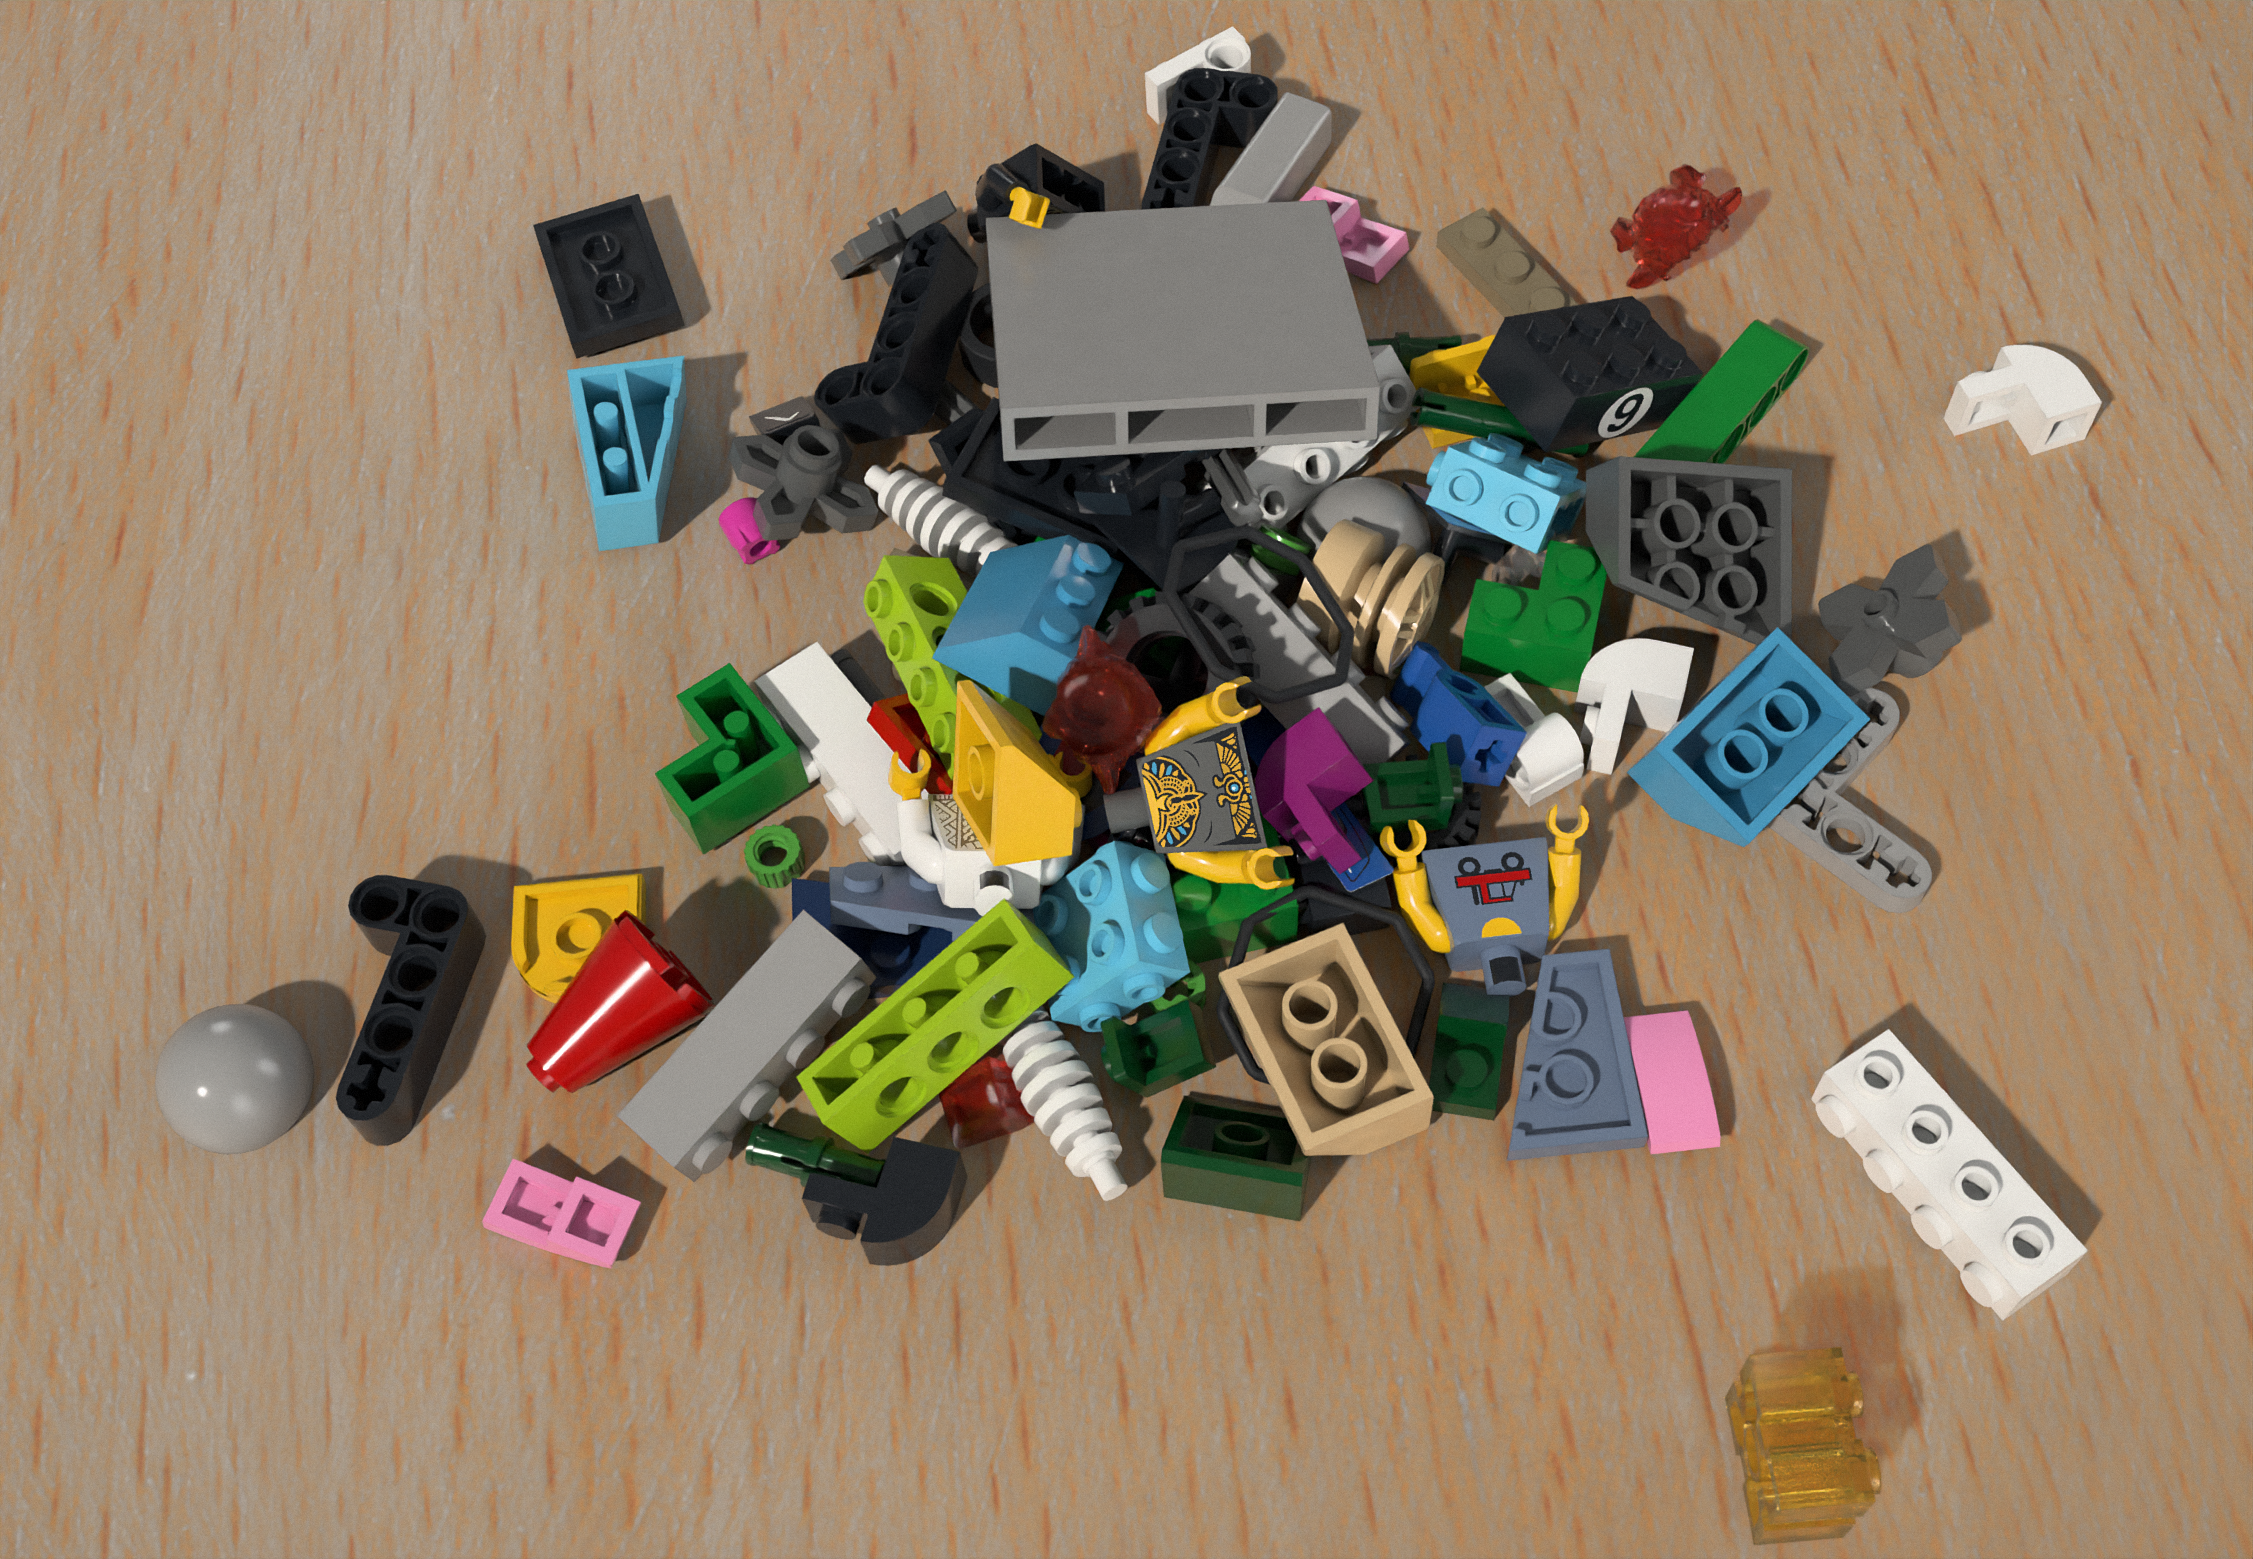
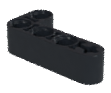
(1205, 112)
(913, 345)
(385, 1088)

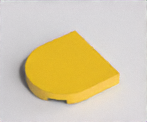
(563, 921)

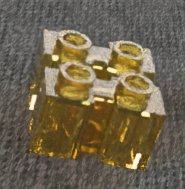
(1801, 1446)

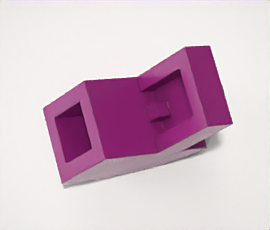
(1303, 780)

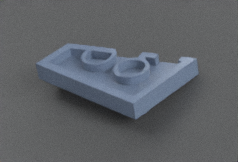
(894, 901)

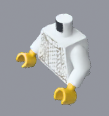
(948, 854)

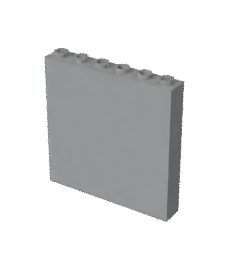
(1177, 332)

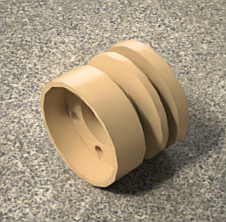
(1384, 602)

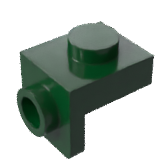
(1412, 792)
(1157, 1049)

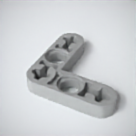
(1823, 796)

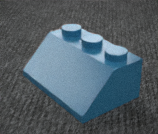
(1028, 617)
(1750, 743)

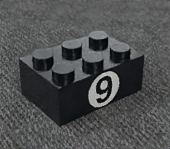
(1588, 372)

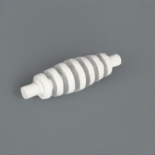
(935, 521)
(1064, 1101)

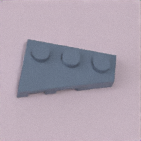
(1577, 1064)

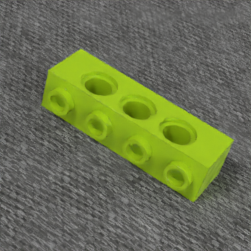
(912, 609)
(934, 1027)

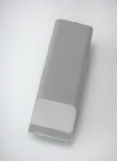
(1278, 154)

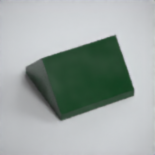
(1234, 1159)

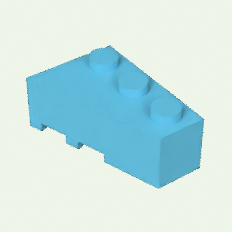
(628, 444)

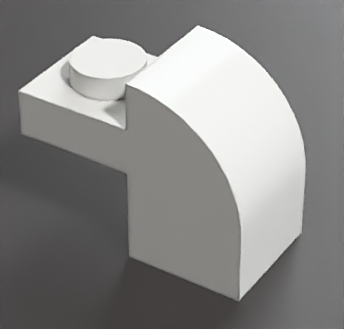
(2033, 390)
(1630, 684)

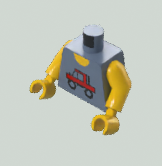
(1490, 900)

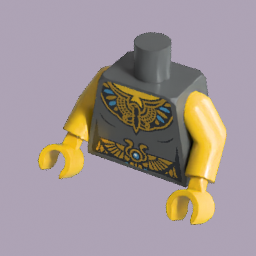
(1201, 794)

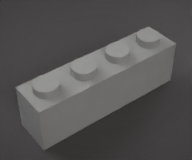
(1294, 656)
(749, 1047)

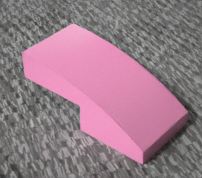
(1366, 246)
(1672, 1083)
(561, 1215)

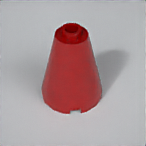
(615, 1008)

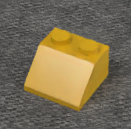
(1009, 784)

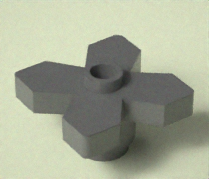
(889, 237)
(802, 481)
(1893, 627)

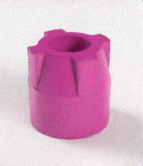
(743, 532)

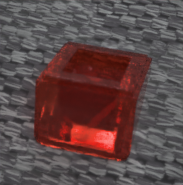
(983, 1104)

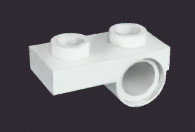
(1222, 52)
(1550, 751)

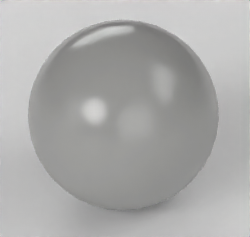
(1372, 504)
(234, 1078)

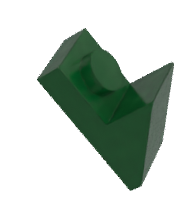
(1468, 1051)

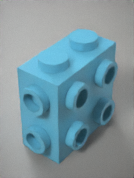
(1506, 491)
(1114, 932)

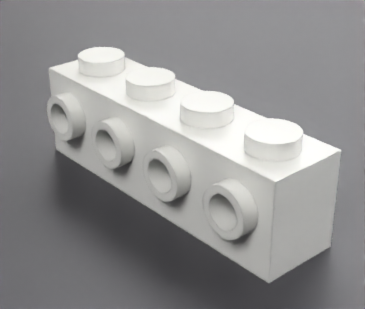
(1295, 474)
(1946, 1175)

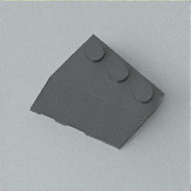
(1697, 539)

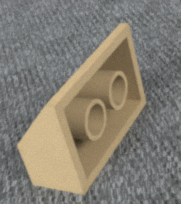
(1329, 1046)

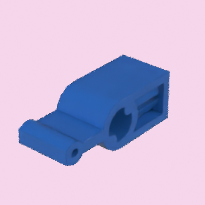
(1457, 712)

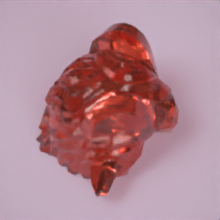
(1672, 224)
(1102, 709)

